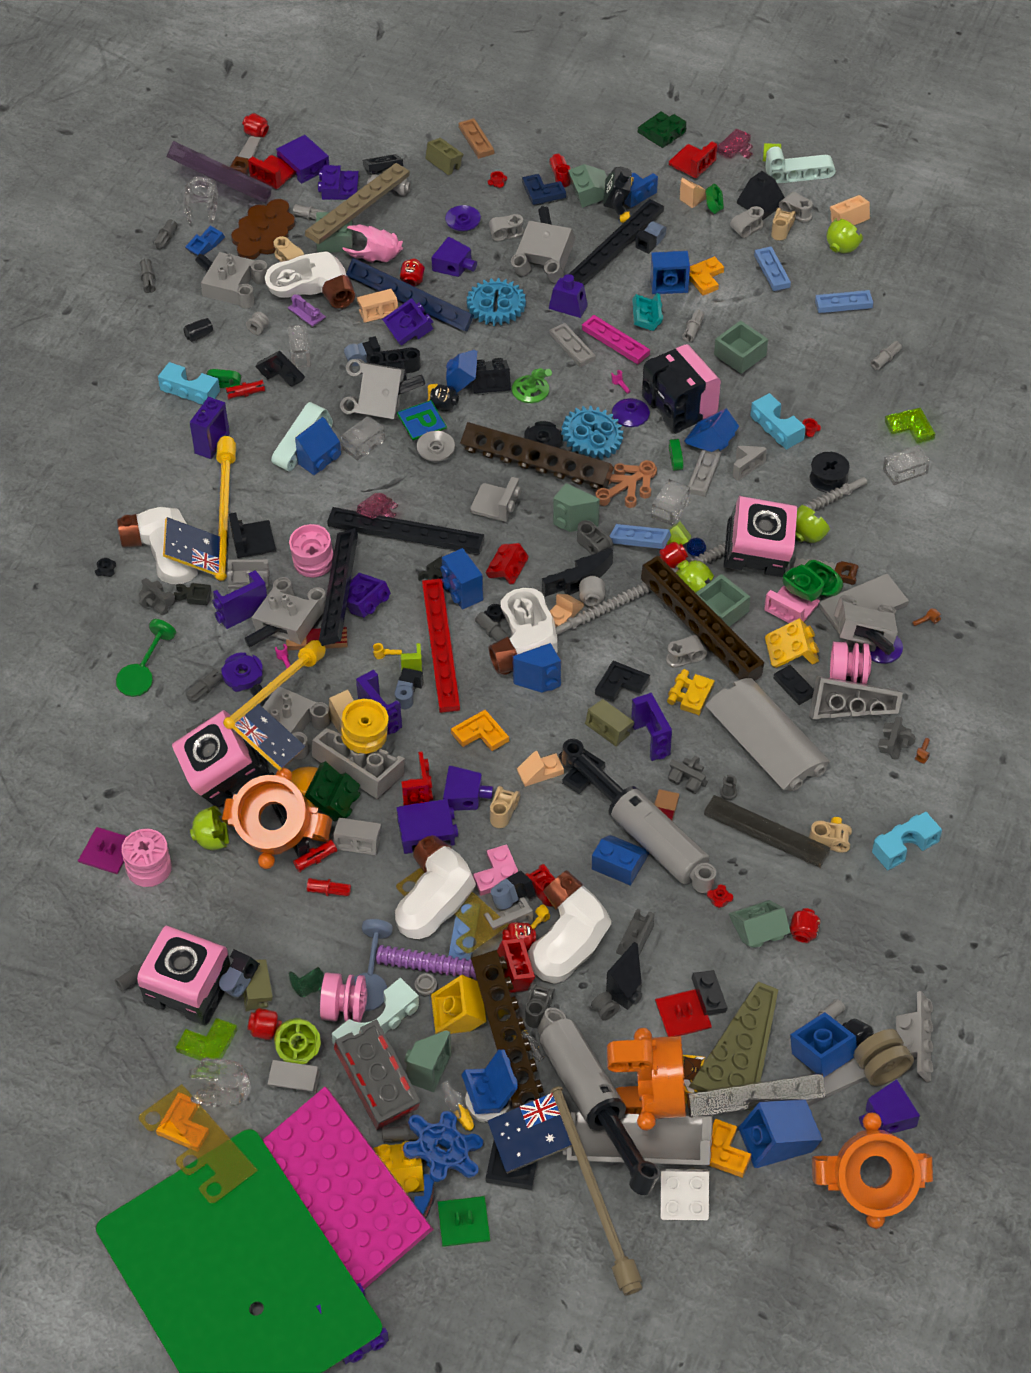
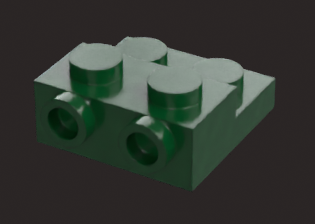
(663, 129)
(333, 792)

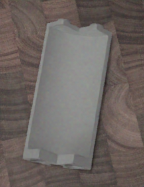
(768, 734)
(668, 1142)

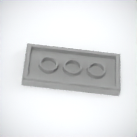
(868, 595)

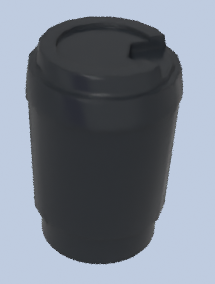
(198, 329)

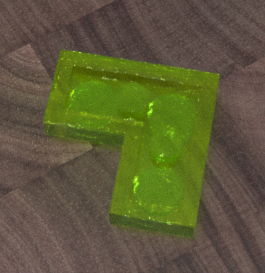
(911, 420)
(209, 1046)

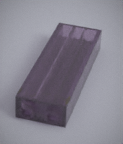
(219, 172)

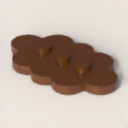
(262, 227)

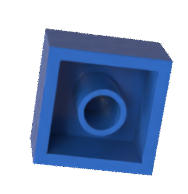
(669, 272)
(462, 579)
(823, 1044)

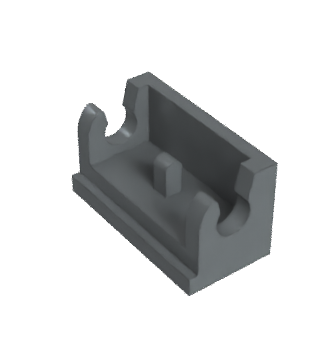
(637, 931)

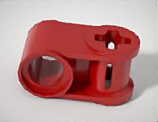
(541, 879)

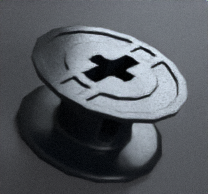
(829, 471)

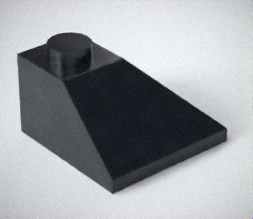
(761, 192)
(625, 978)

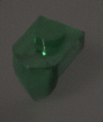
(308, 983)

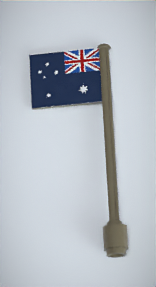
(541, 1131)

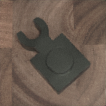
(433, 571)
(194, 594)

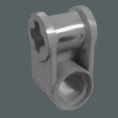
(799, 204)
(748, 221)
(504, 227)
(687, 650)

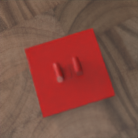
(682, 1014)

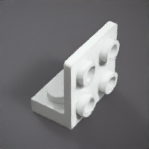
(684, 1194)

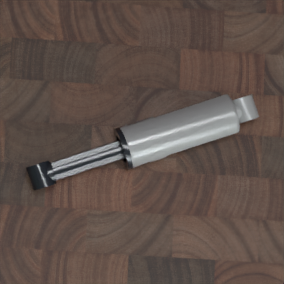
(646, 823)
(593, 1092)

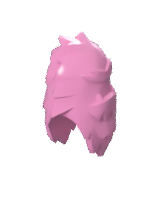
(380, 244)

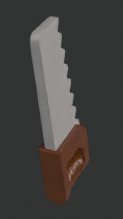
(246, 153)
(839, 567)

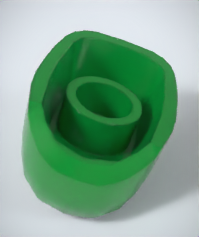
(832, 581)
(803, 583)

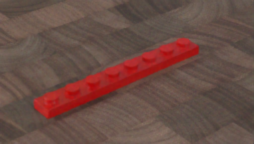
(440, 646)

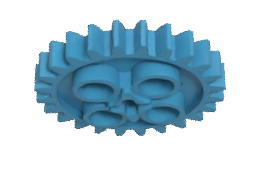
(509, 302)
(592, 432)

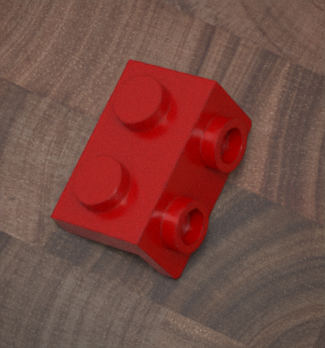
(508, 562)

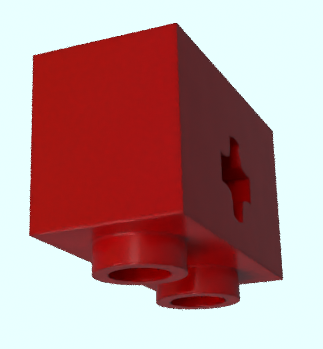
(518, 963)

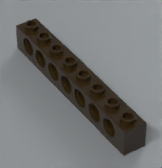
(474, 433)
(701, 620)
(484, 967)

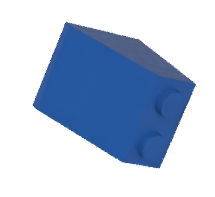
(779, 1131)

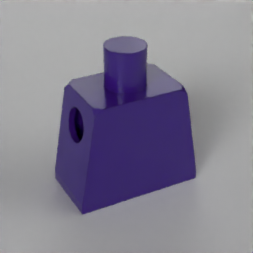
(453, 258)
(569, 297)
(465, 789)
(894, 1109)

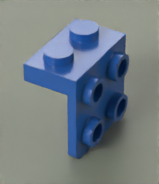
(641, 189)
(491, 1087)

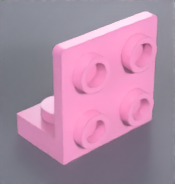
(789, 606)

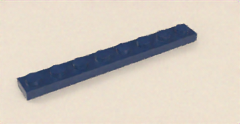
(403, 291)

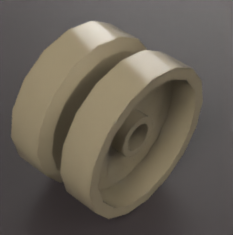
(883, 1057)

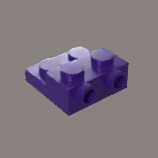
(337, 183)
(408, 322)
(366, 594)

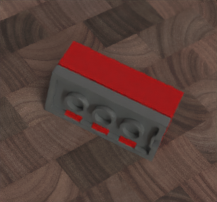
(376, 1074)

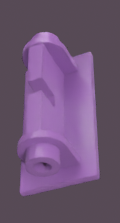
(305, 310)

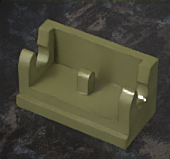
(443, 155)
(609, 722)
(258, 989)

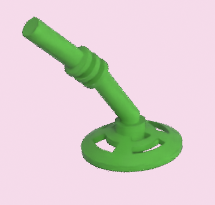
(531, 387)

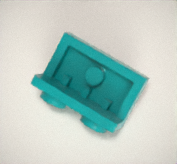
(647, 311)

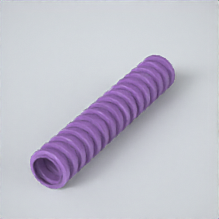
(425, 961)

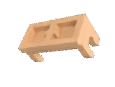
(852, 210)
(377, 305)

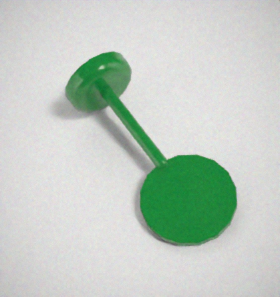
(137, 678)

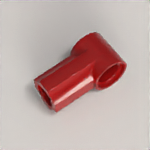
(560, 169)

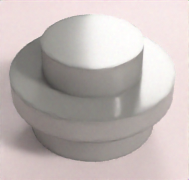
(425, 984)

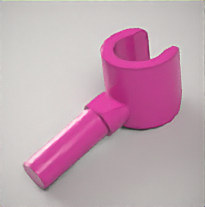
(618, 380)
(283, 655)

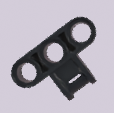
(399, 358)

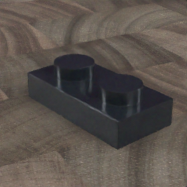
(794, 684)
(709, 992)

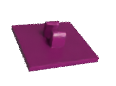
(104, 851)

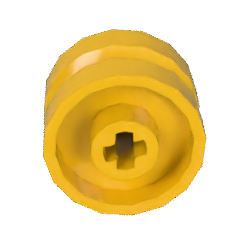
(364, 726)

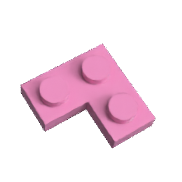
(502, 868)

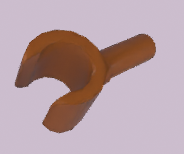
(932, 615)
(922, 755)

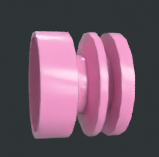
(311, 550)
(850, 663)
(146, 857)
(343, 997)

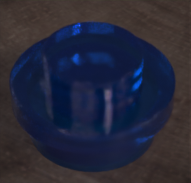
(696, 547)

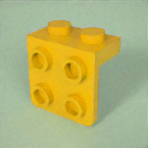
(792, 642)
(406, 1171)

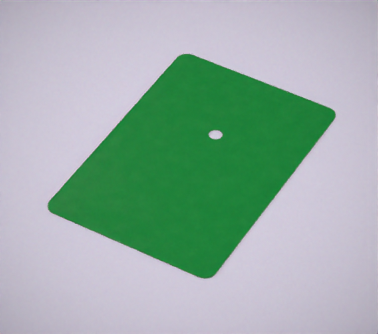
(207, 1262)

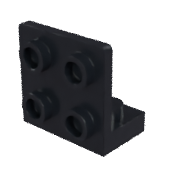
(492, 376)
(252, 537)

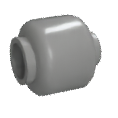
(592, 590)

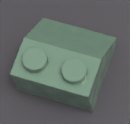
(588, 184)
(574, 506)
(760, 923)
(428, 1060)

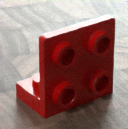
(693, 160)
(271, 171)
(418, 790)

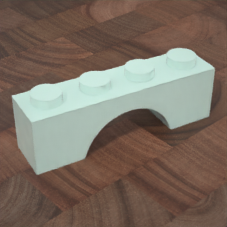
(399, 1002)

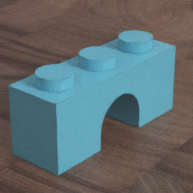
(174, 381)
(785, 431)
(918, 830)

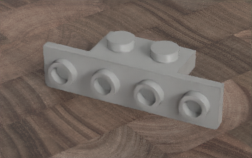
(916, 1034)

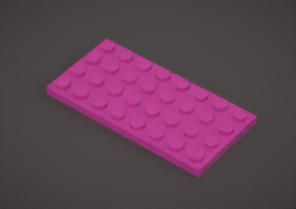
(346, 1188)

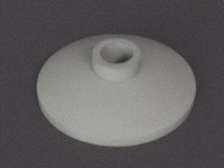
(435, 446)

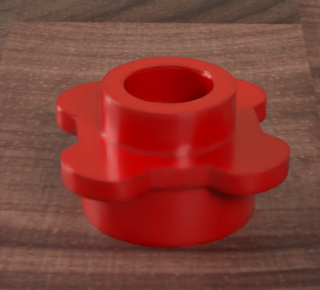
(497, 179)
(811, 427)
(720, 901)

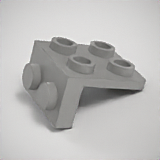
(496, 501)

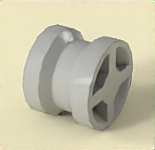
(257, 323)

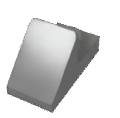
(748, 460)

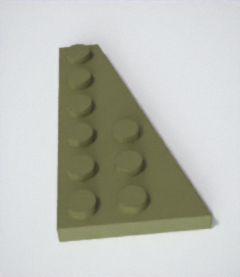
(743, 1045)

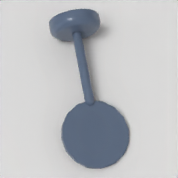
(374, 983)

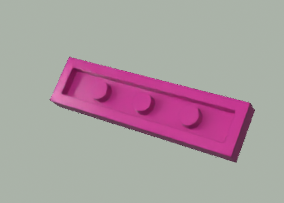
(616, 339)

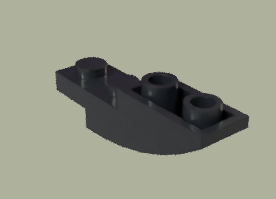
(584, 567)

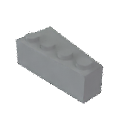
(847, 698)
(373, 771)

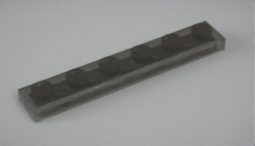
(767, 831)
(749, 1095)

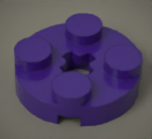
(246, 680)

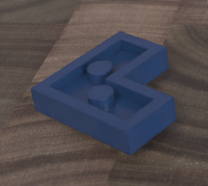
(542, 193)

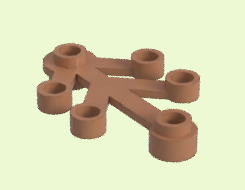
(645, 470)

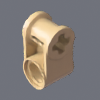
(782, 224)
(286, 249)
(503, 807)
(831, 835)

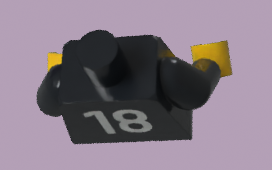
(617, 190)

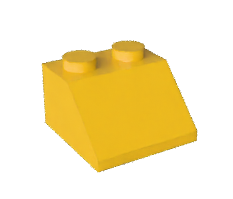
(458, 1006)

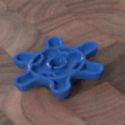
(448, 1136)

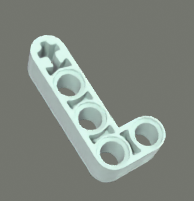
(797, 168)
(285, 454)

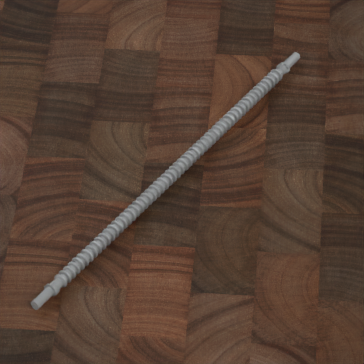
(572, 623)

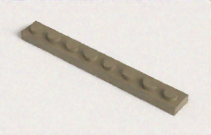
(357, 203)

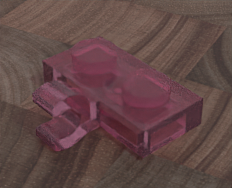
(736, 142)
(377, 505)

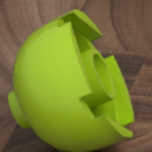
(843, 236)
(809, 527)
(694, 574)
(209, 829)
(297, 1041)

